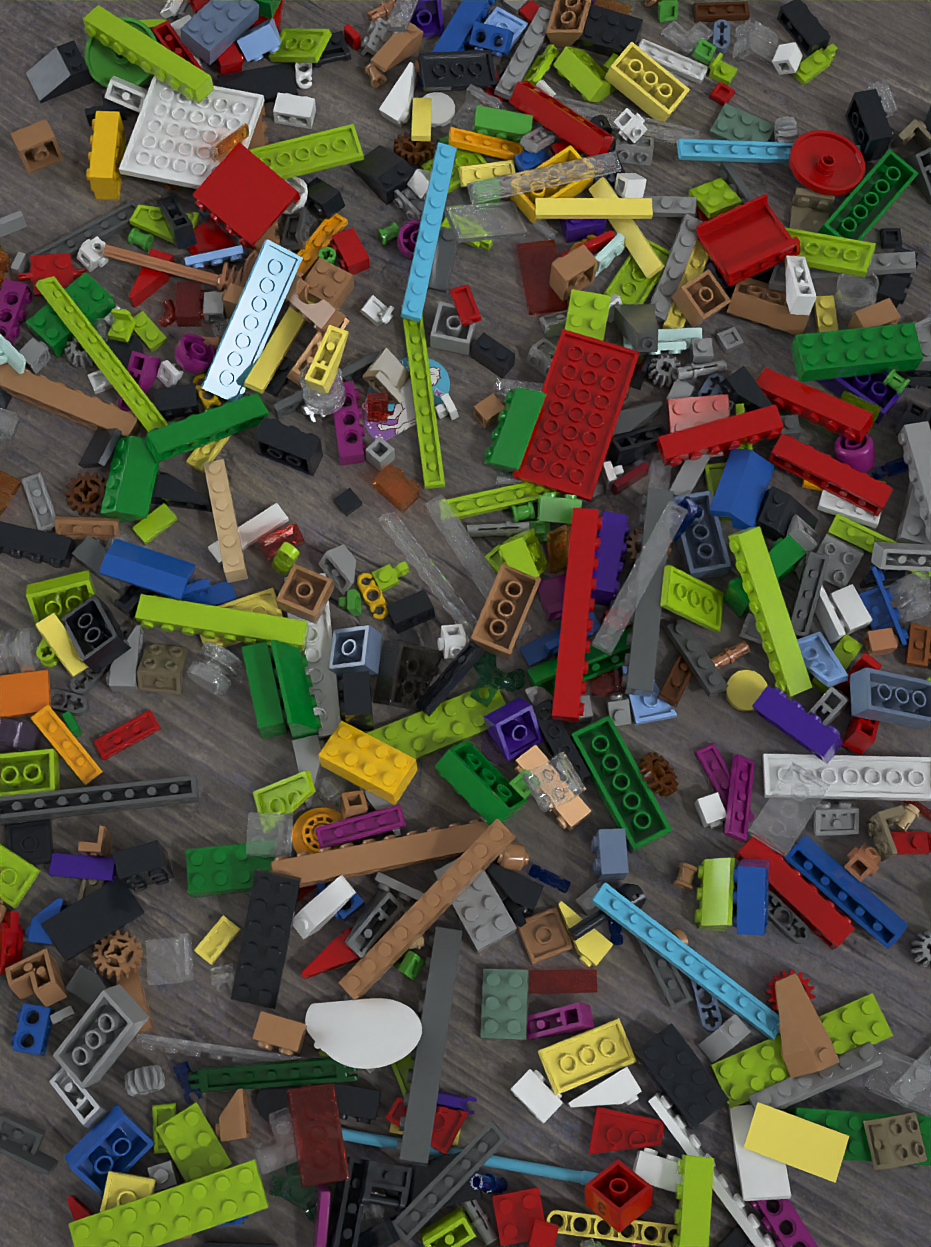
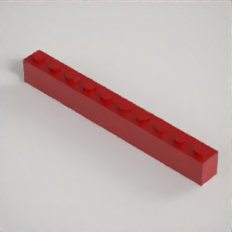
(575, 615)

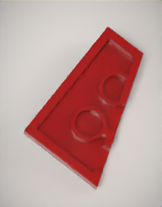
(445, 1127)
(623, 1131)

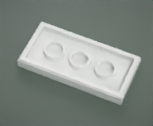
(758, 1175)

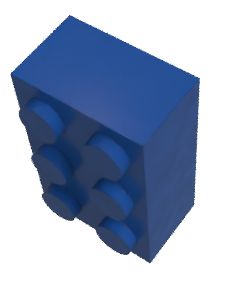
(751, 897)
(109, 1146)

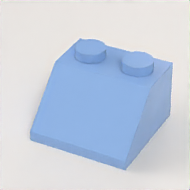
(260, 40)

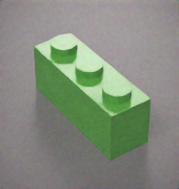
(501, 123)

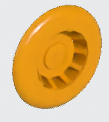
(318, 818)

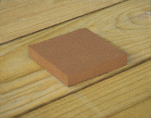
(544, 936)

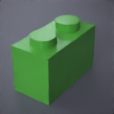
(557, 509)

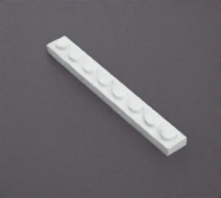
(721, 1184)

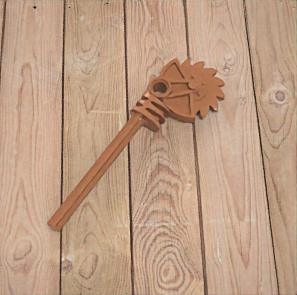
(221, 281)

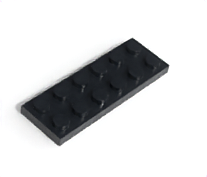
(266, 938)

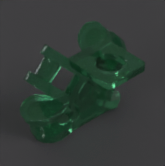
(495, 678)
(294, 1193)

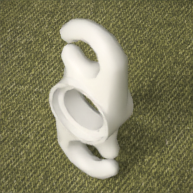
(303, 75)

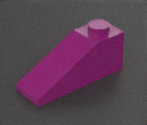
(144, 371)
(559, 1021)

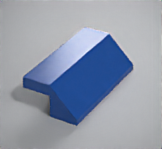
(742, 488)
(147, 569)

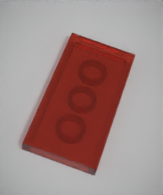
(535, 267)
(317, 1135)

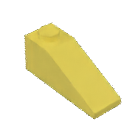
(327, 360)
(591, 946)

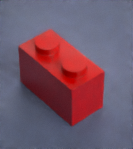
(350, 251)

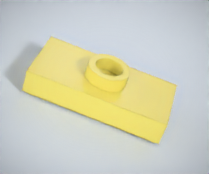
(217, 940)

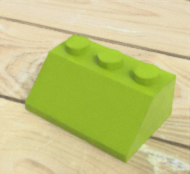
(583, 74)
(524, 553)
(59, 595)
(715, 894)

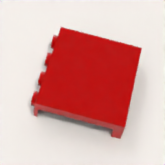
(244, 195)
(746, 240)

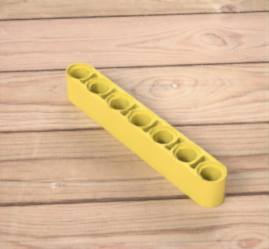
(592, 1221)

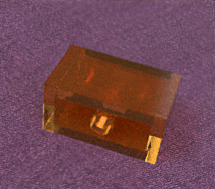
(397, 487)

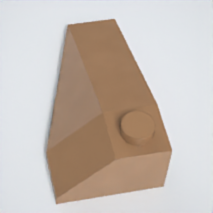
(803, 1037)

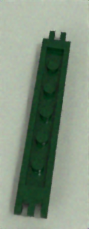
(270, 1074)

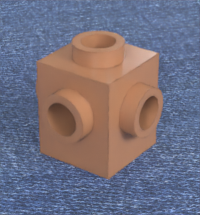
(862, 862)

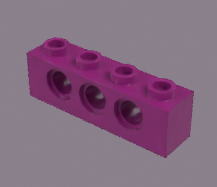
(11, 293)
(350, 452)
(784, 1211)

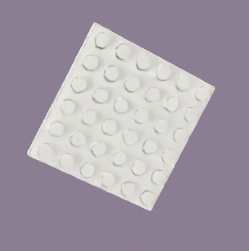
(176, 133)

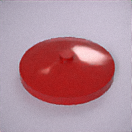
(827, 162)

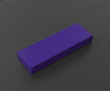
(82, 867)

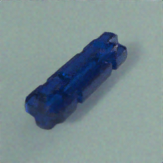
(549, 878)
(615, 929)

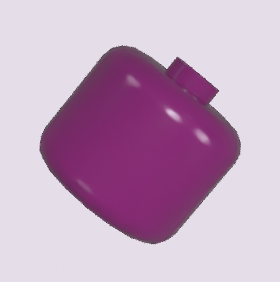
(857, 455)

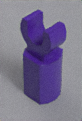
(454, 1101)

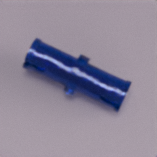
(488, 1183)

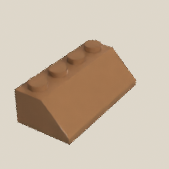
(567, 21)
(766, 306)
(505, 611)

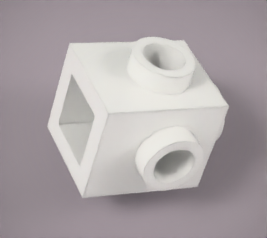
(633, 128)
(92, 254)
(452, 640)

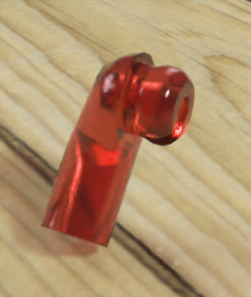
(169, 316)

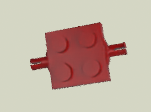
(48, 266)

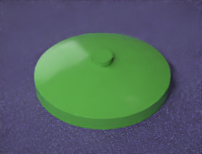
(106, 63)

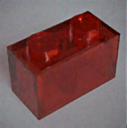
(189, 304)
(271, 543)

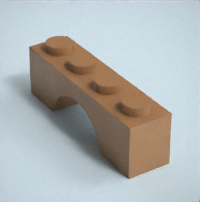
(320, 313)

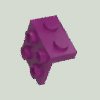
(552, 596)

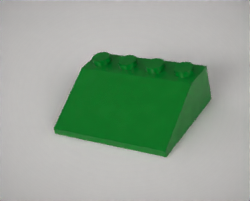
(295, 690)

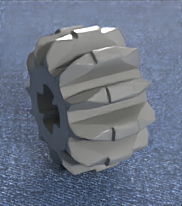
(785, 130)
(77, 355)
(662, 377)
(921, 949)
(144, 1080)

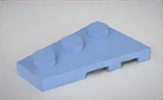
(217, 257)
(821, 660)
(649, 708)

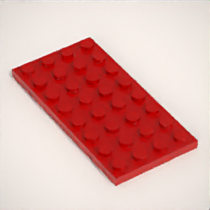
(577, 415)

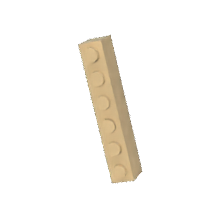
(225, 521)

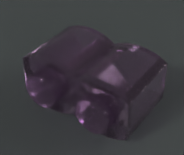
(19, 736)

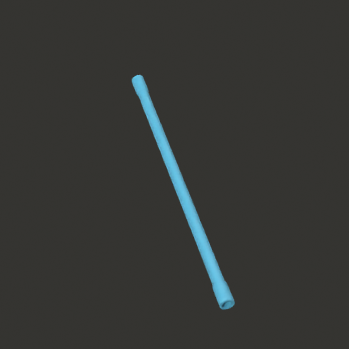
(499, 1162)

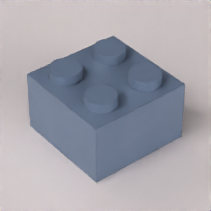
(355, 650)
(610, 854)

